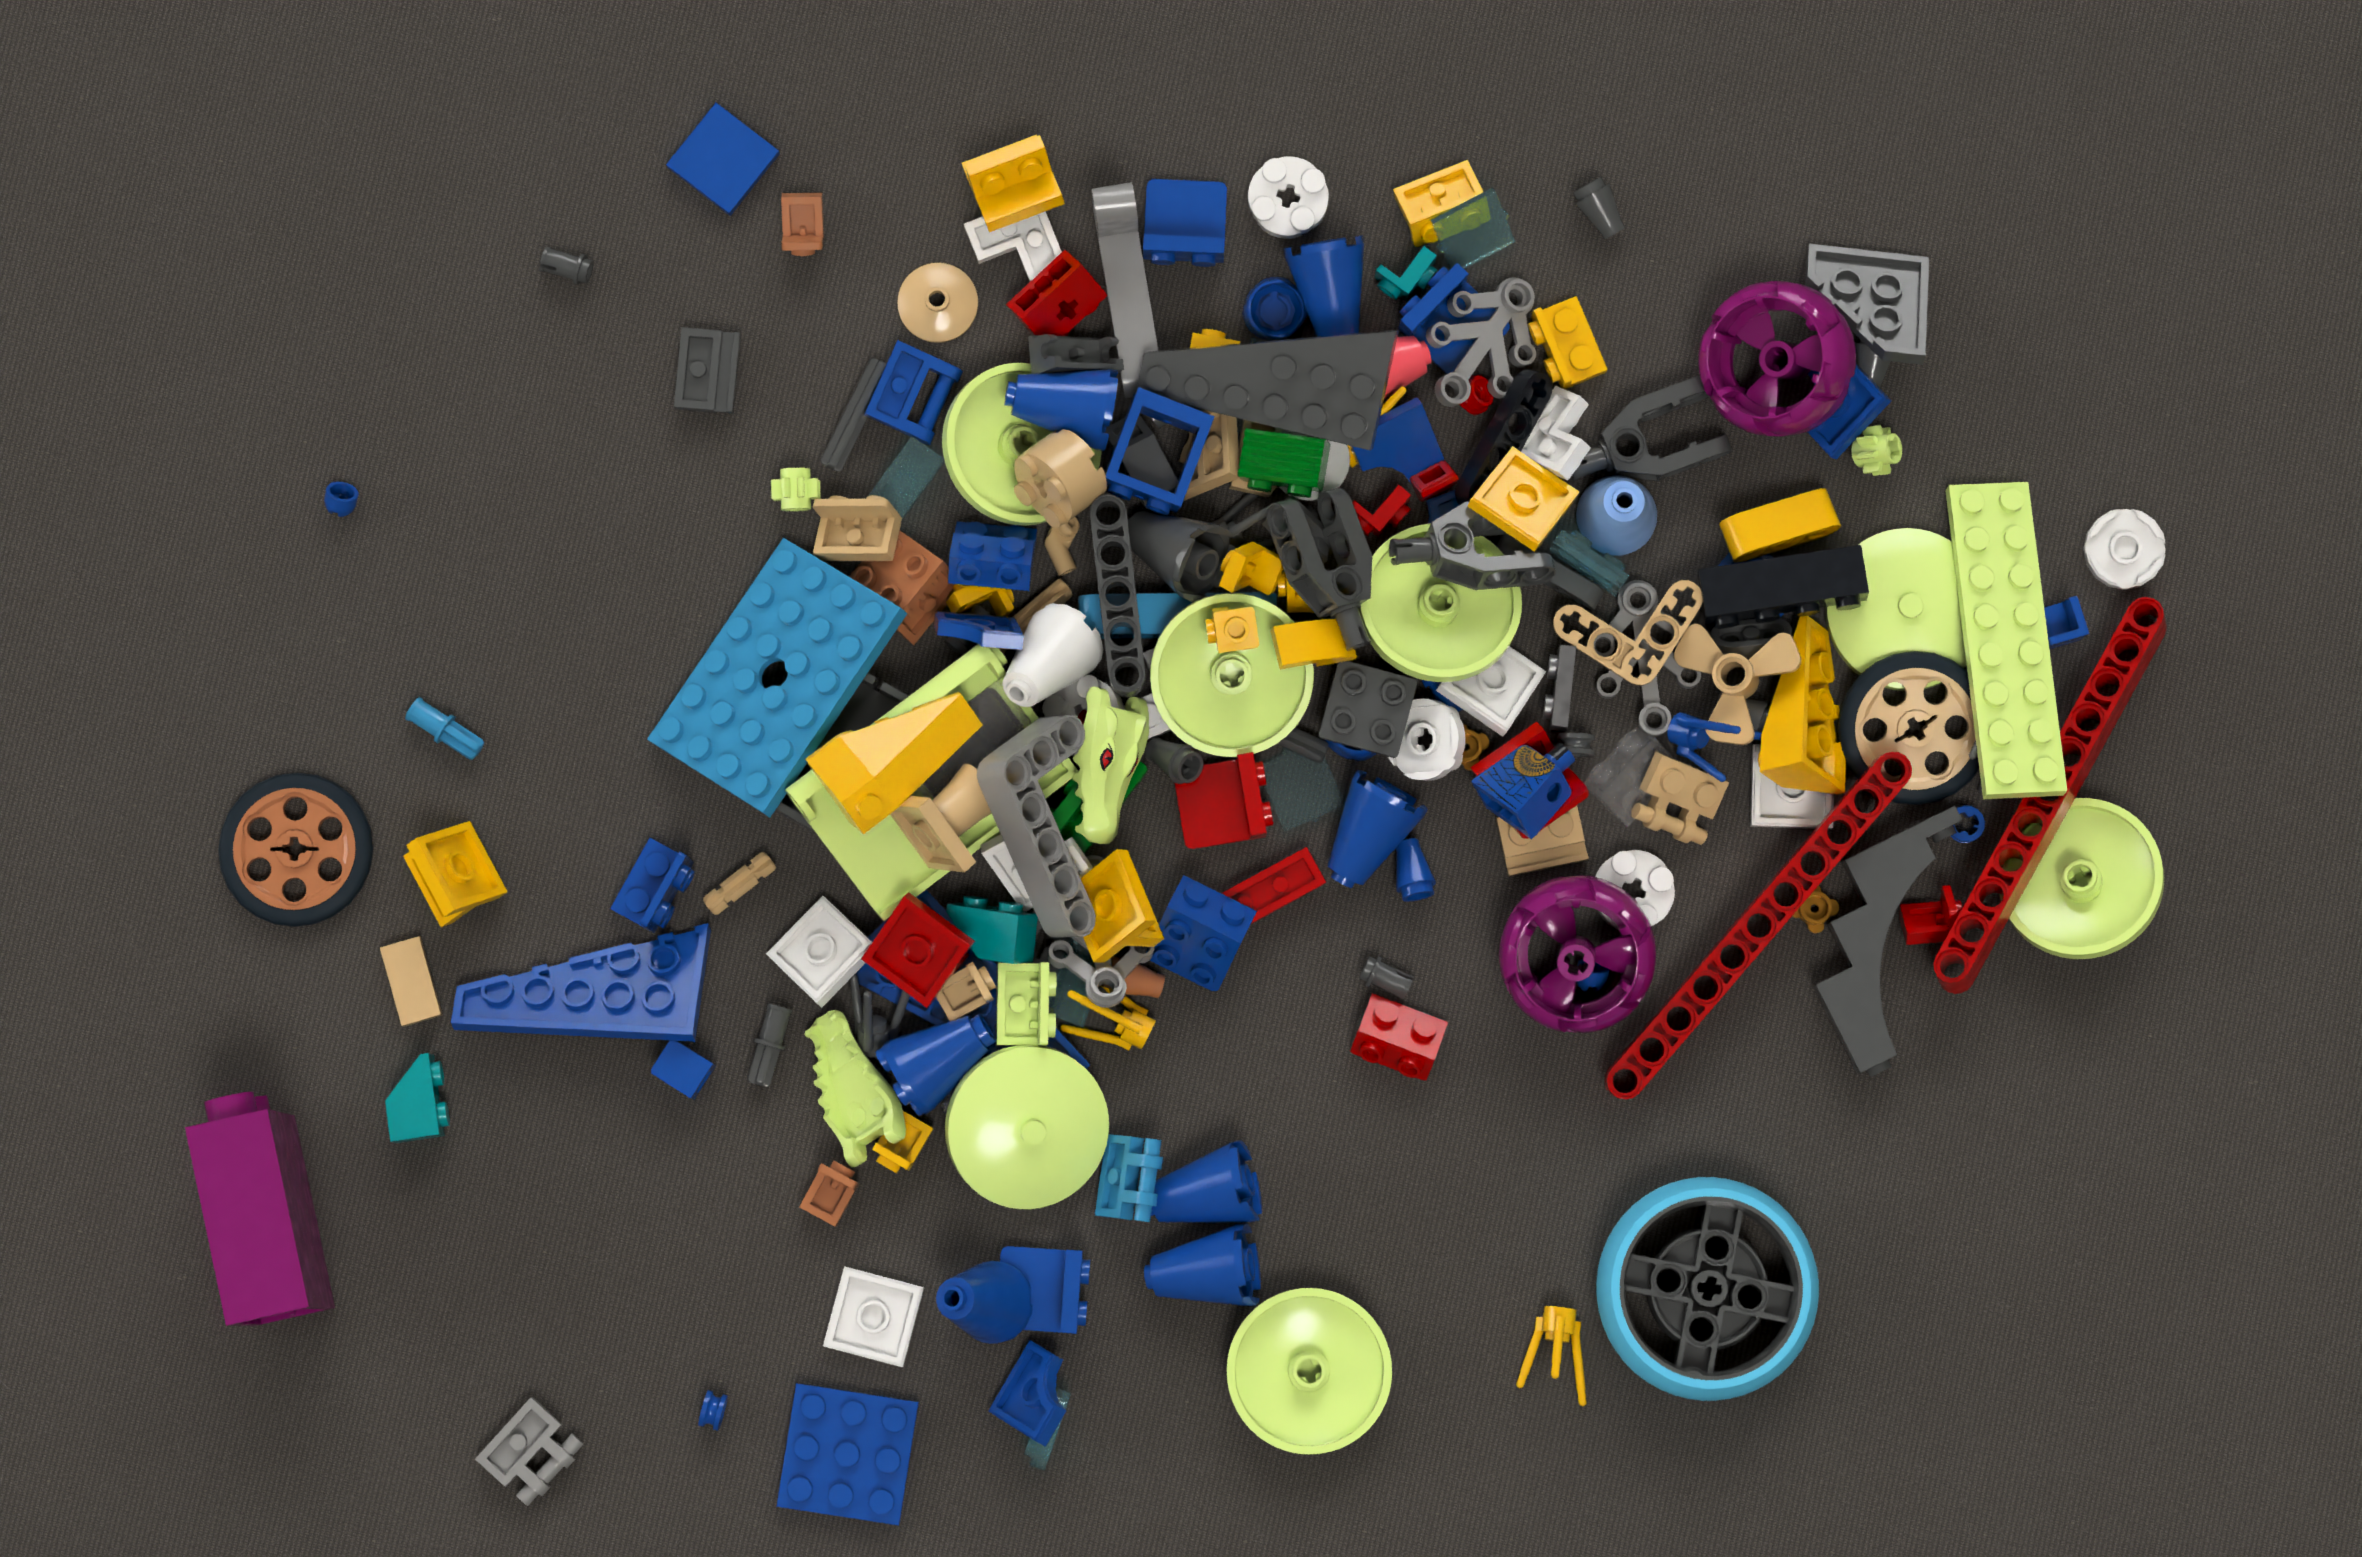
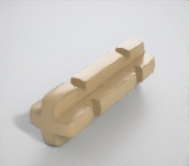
(739, 883)

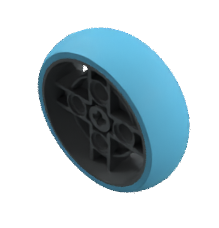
(1721, 1216)

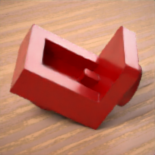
(1391, 511)
(1929, 920)

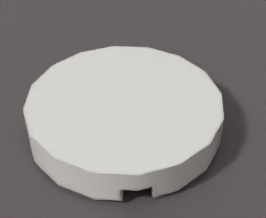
(2124, 549)

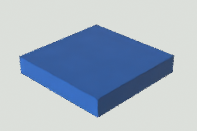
(723, 159)

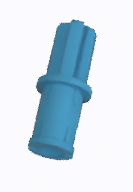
(444, 729)

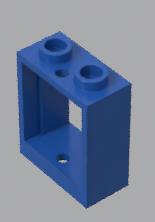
(1170, 413)

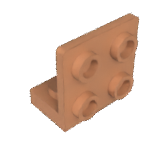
(912, 581)

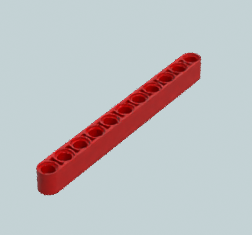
(2050, 813)
(1776, 916)

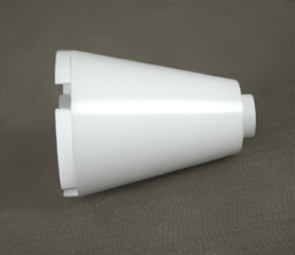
(1054, 655)

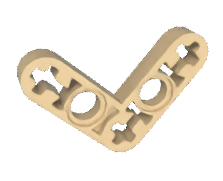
(1626, 647)

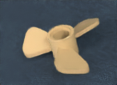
(1701, 654)

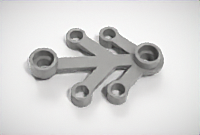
(1487, 337)
(1639, 618)
(1103, 972)

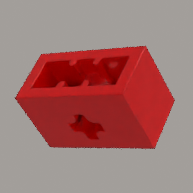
(1057, 297)

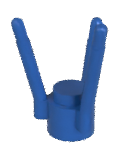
(1690, 734)

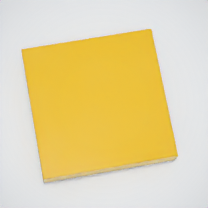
(1523, 499)

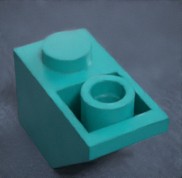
(999, 932)
(415, 1103)

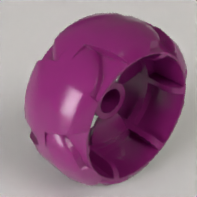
(1747, 319)
(1551, 911)

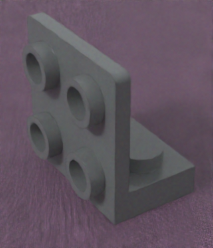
(1368, 708)

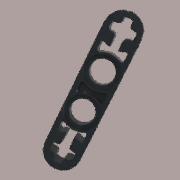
(1498, 433)

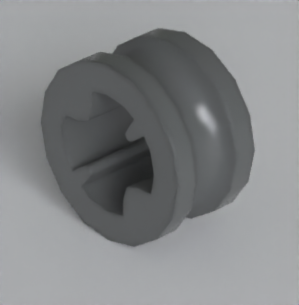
(1578, 743)

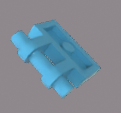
(1120, 1176)

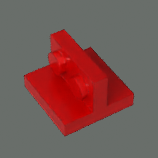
(918, 950)

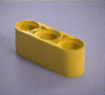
(1780, 525)

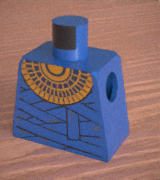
(1526, 787)

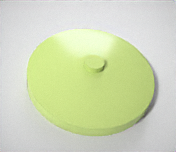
(985, 440)
(1907, 606)
(1435, 625)
(1232, 698)
(2092, 885)
(1026, 1126)
(1309, 1371)

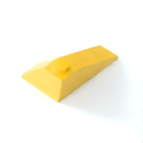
(1799, 730)
(886, 762)

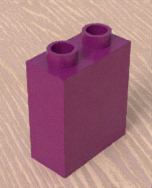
(258, 1212)

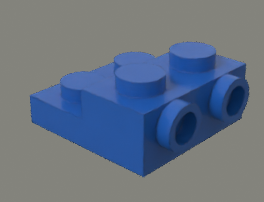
(992, 555)

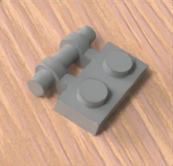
(519, 1443)

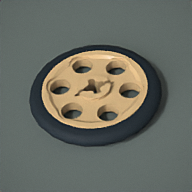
(1866, 701)

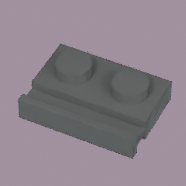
(707, 370)

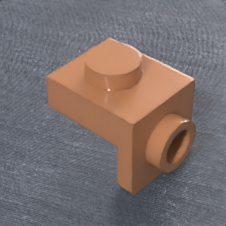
(802, 223)
(830, 1193)

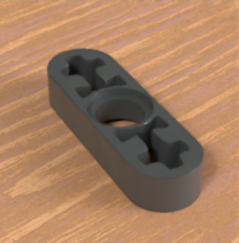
(1565, 580)

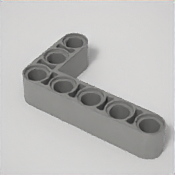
(1124, 278)
(1027, 824)

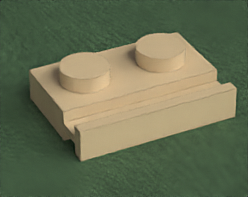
(1553, 846)

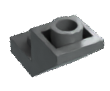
(1144, 457)

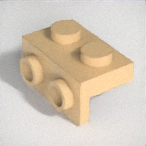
(856, 529)

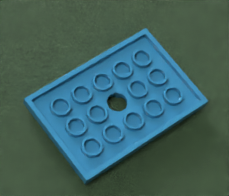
(759, 736)

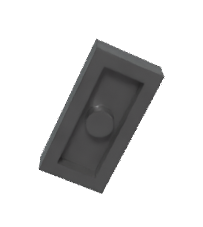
(1561, 670)

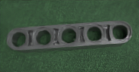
(1122, 576)

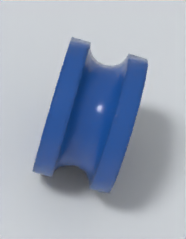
(1969, 811)
(713, 1410)

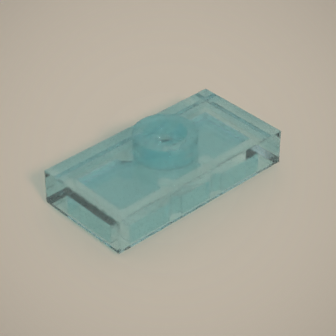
(908, 476)
(1065, 1007)

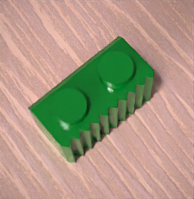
(1283, 461)

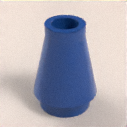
(1413, 873)

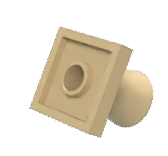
(938, 823)

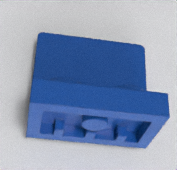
(653, 885)

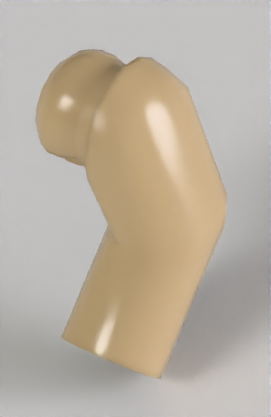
(1057, 545)

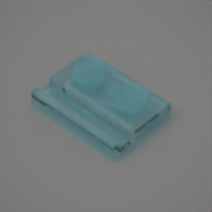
(1576, 552)

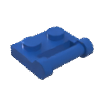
(901, 385)

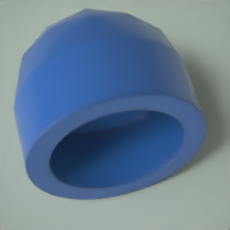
(340, 498)
(1597, 978)

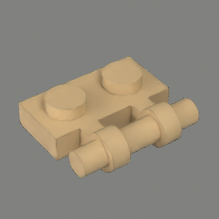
(1683, 786)

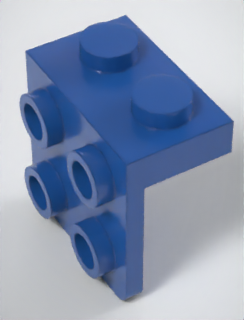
(1185, 222)
(1432, 308)
(1201, 933)
(1054, 1284)

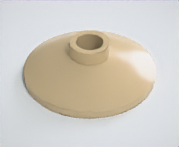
(941, 322)

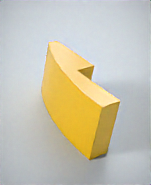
(1310, 643)

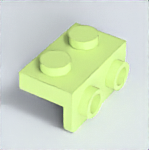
(1024, 1004)

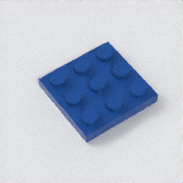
(847, 1454)

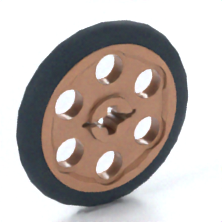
(322, 897)

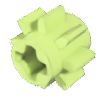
(1877, 450)
(795, 489)

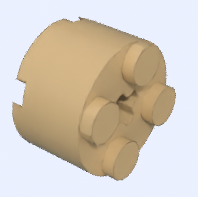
(1058, 477)

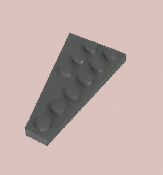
(1299, 385)

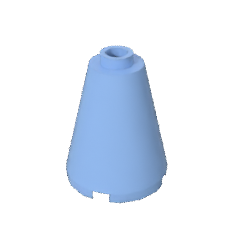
(1607, 524)

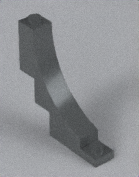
(1880, 880)

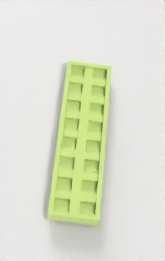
(2006, 640)

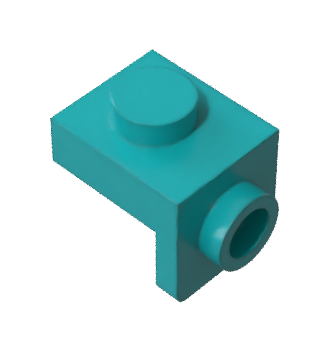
(1417, 274)

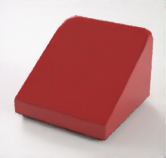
(1433, 480)

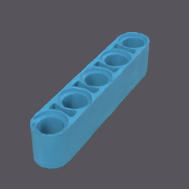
(1154, 611)

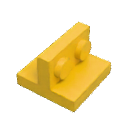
(1013, 183)
(453, 871)
(1120, 908)

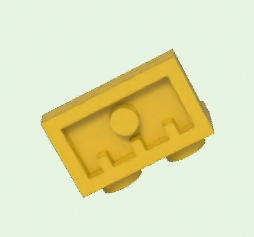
(1433, 196)
(1567, 342)

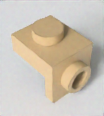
(966, 991)

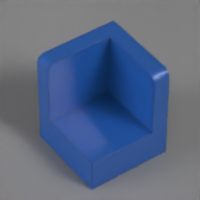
(2065, 623)
(682, 1069)

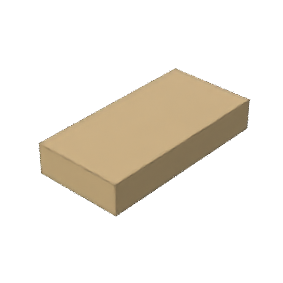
(411, 981)

